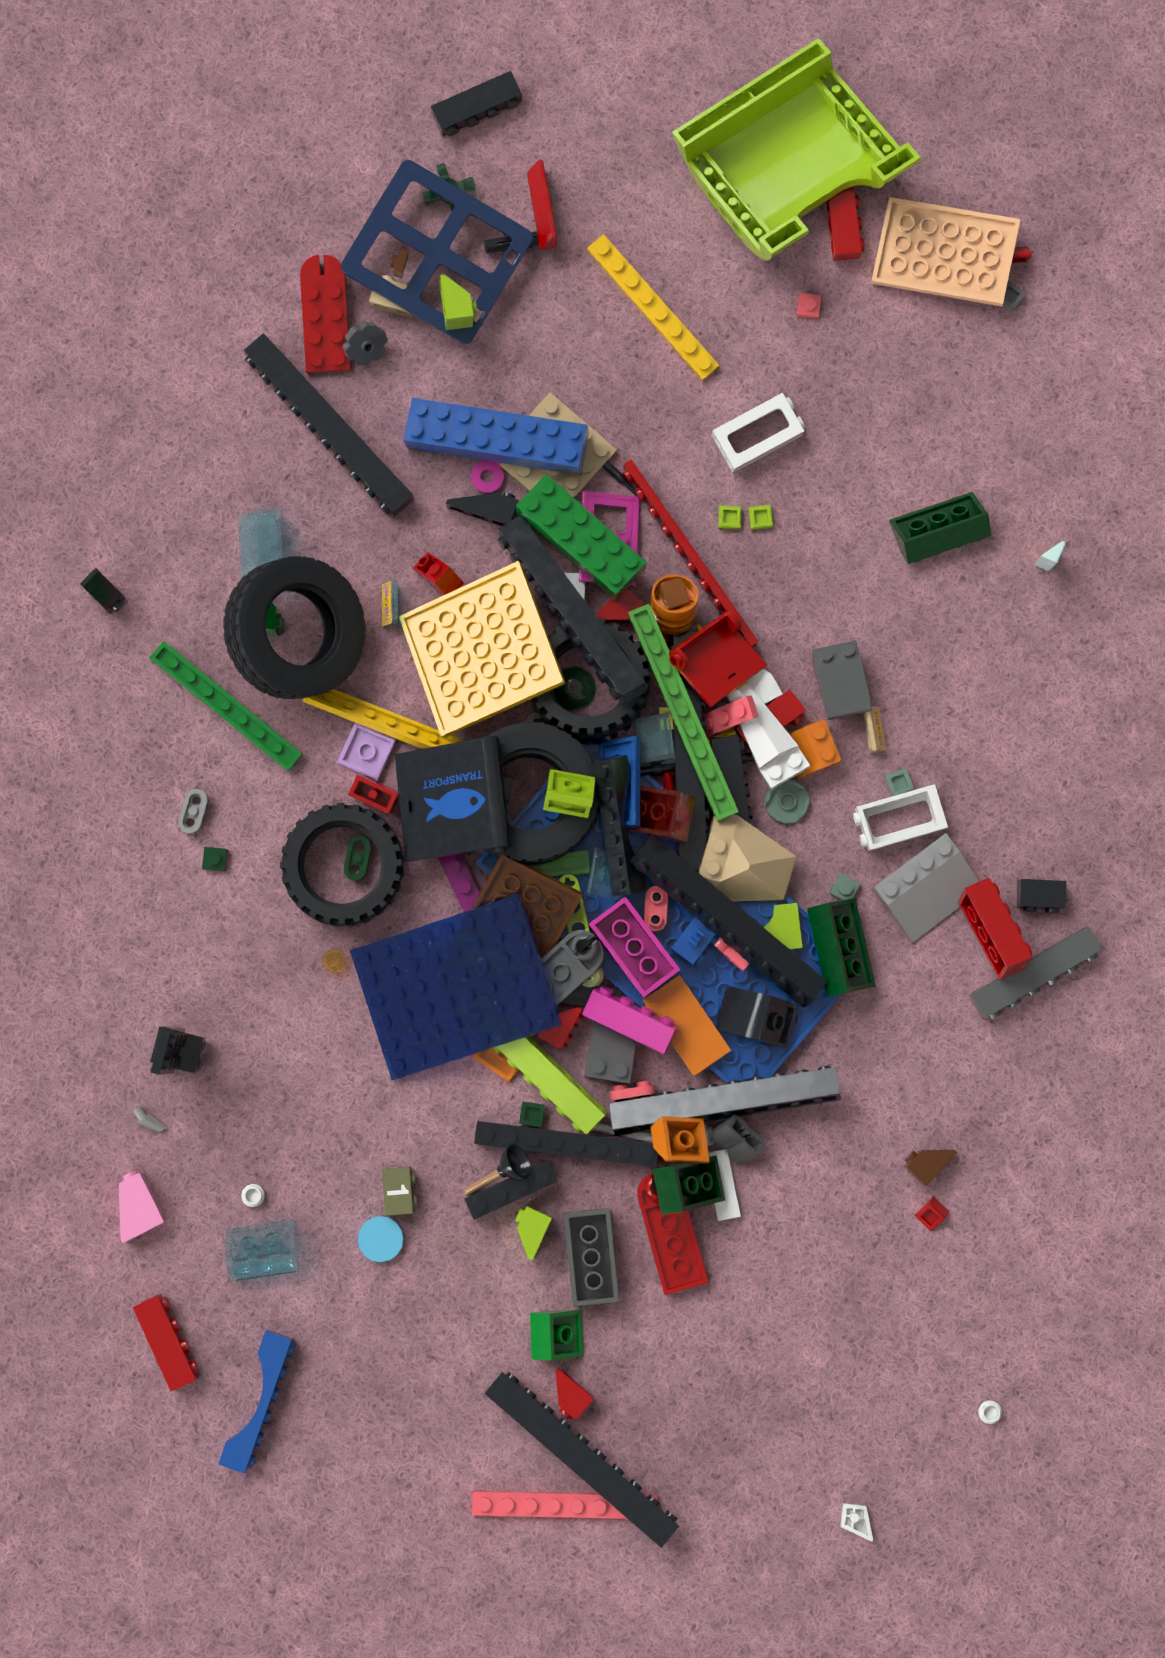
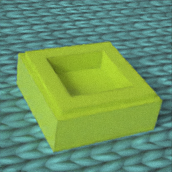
(729, 517)
(760, 517)

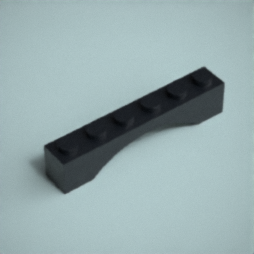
(612, 781)

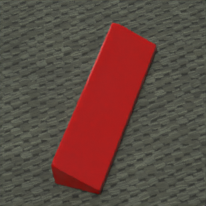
(542, 206)

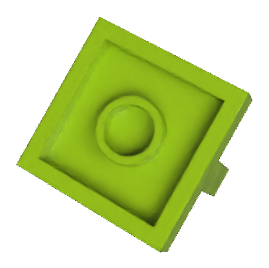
(569, 793)

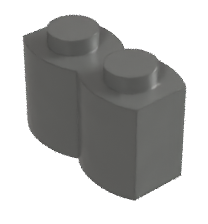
(738, 1139)

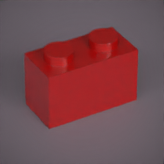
(374, 793)

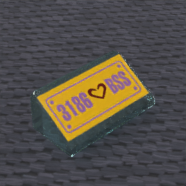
(390, 604)

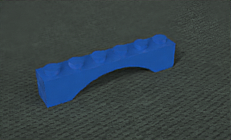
(272, 1355)

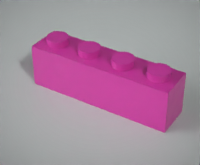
(631, 1020)

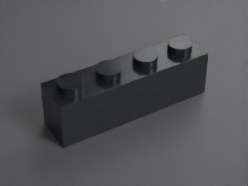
(476, 104)
(728, 755)
(509, 1191)

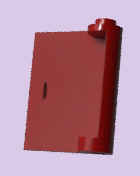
(714, 656)

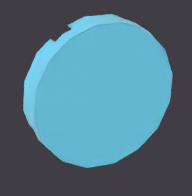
(380, 1239)

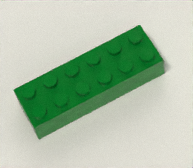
(580, 537)

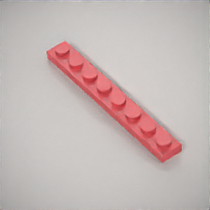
(543, 1504)

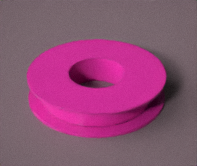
(483, 466)

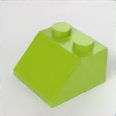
(457, 305)
(531, 1228)

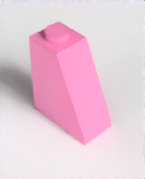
(137, 1207)

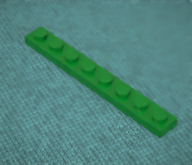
(226, 706)

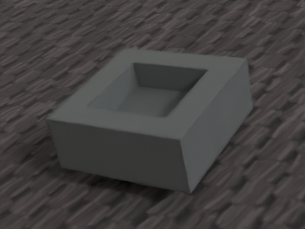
(1012, 296)

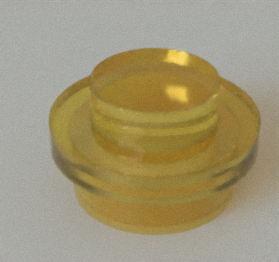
(333, 960)

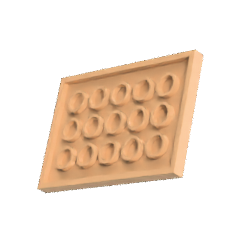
(945, 251)

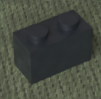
(1041, 894)

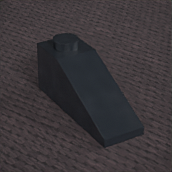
(488, 507)
(103, 591)

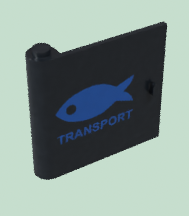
(452, 799)

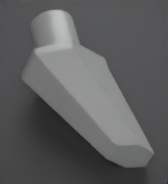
(148, 1120)

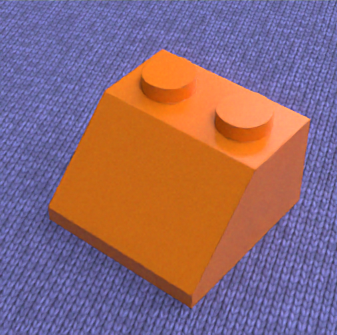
(817, 747)
(680, 1139)

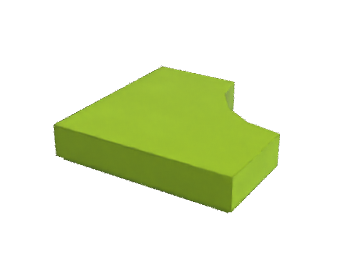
(786, 925)

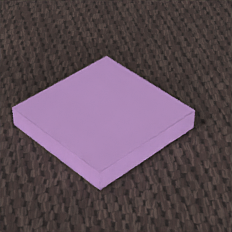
(366, 751)

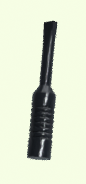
(615, 473)

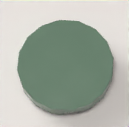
(781, 799)

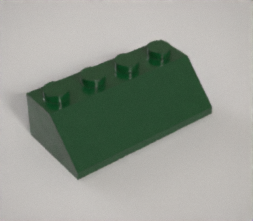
(941, 527)
(841, 947)

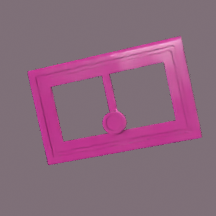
(631, 504)

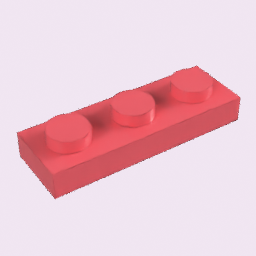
(730, 715)

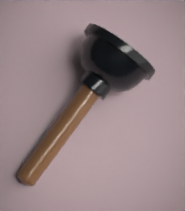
(513, 1164)

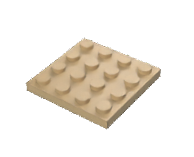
(597, 452)

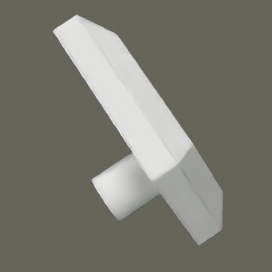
(856, 1520)

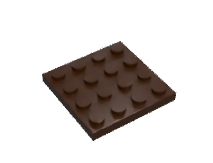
(544, 898)

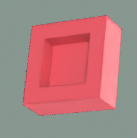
(808, 305)

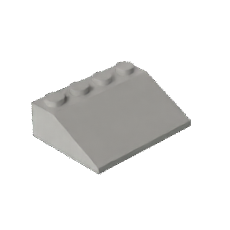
(926, 887)

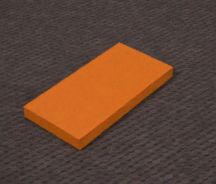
(697, 1037)

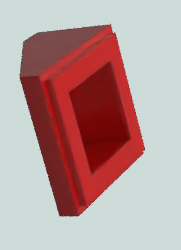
(1021, 254)
(932, 1213)

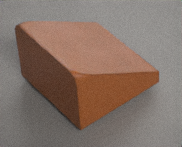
(673, 593)

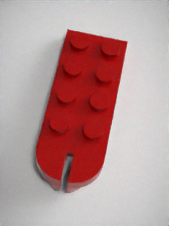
(324, 315)
(671, 1242)

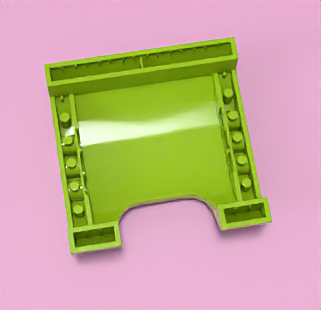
(787, 149)

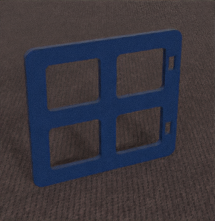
(436, 250)

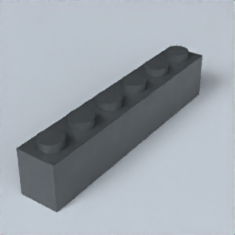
(1040, 970)

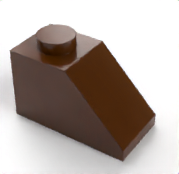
(928, 1163)

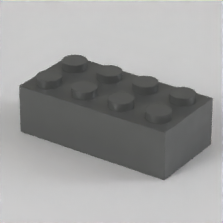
(591, 1257)

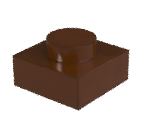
(399, 263)

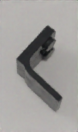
(757, 1016)

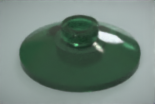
(580, 698)

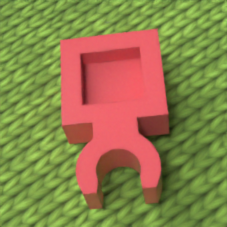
(731, 954)

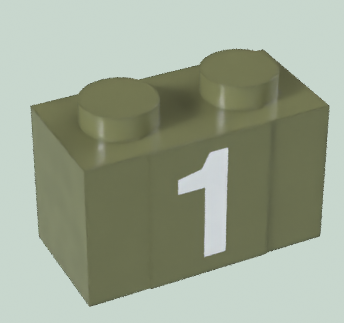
(398, 1191)

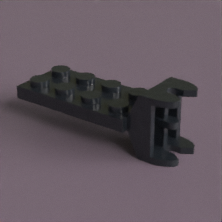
(176, 1051)

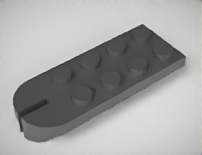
(569, 966)

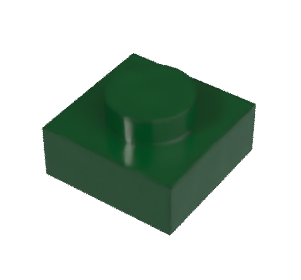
(214, 859)
(531, 1114)

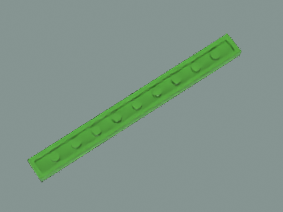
(683, 713)

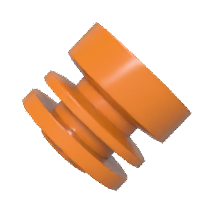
(678, 619)

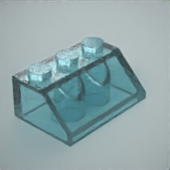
(260, 538)
(261, 1250)

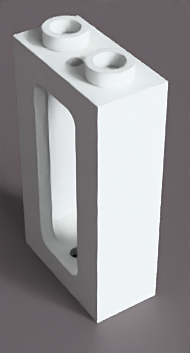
(740, 460)
(926, 794)

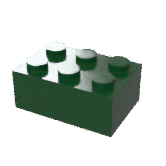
(688, 1185)

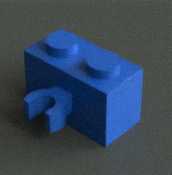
(693, 941)

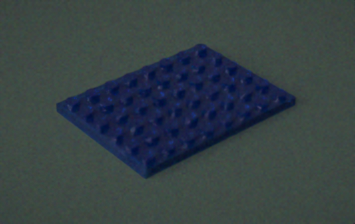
(456, 987)

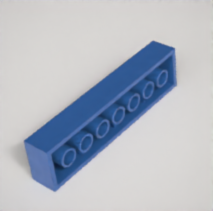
(496, 436)

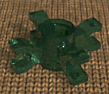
(466, 185)

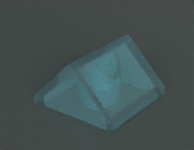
(655, 739)
(599, 878)

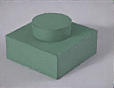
(899, 782)
(844, 887)

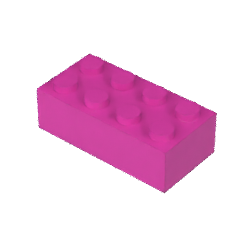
(634, 947)

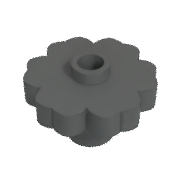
(365, 343)

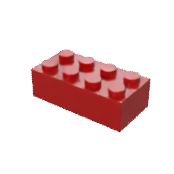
(995, 928)

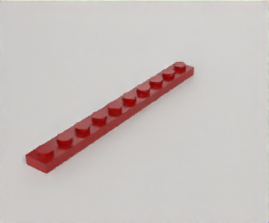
(683, 546)

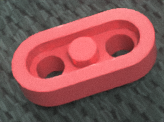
(655, 908)
(622, 1091)

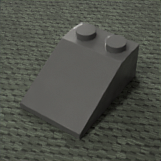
(841, 680)
(609, 1055)

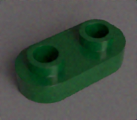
(356, 858)

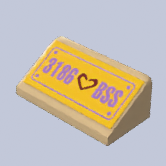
(874, 730)

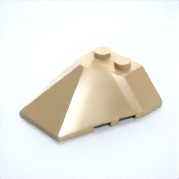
(745, 862)

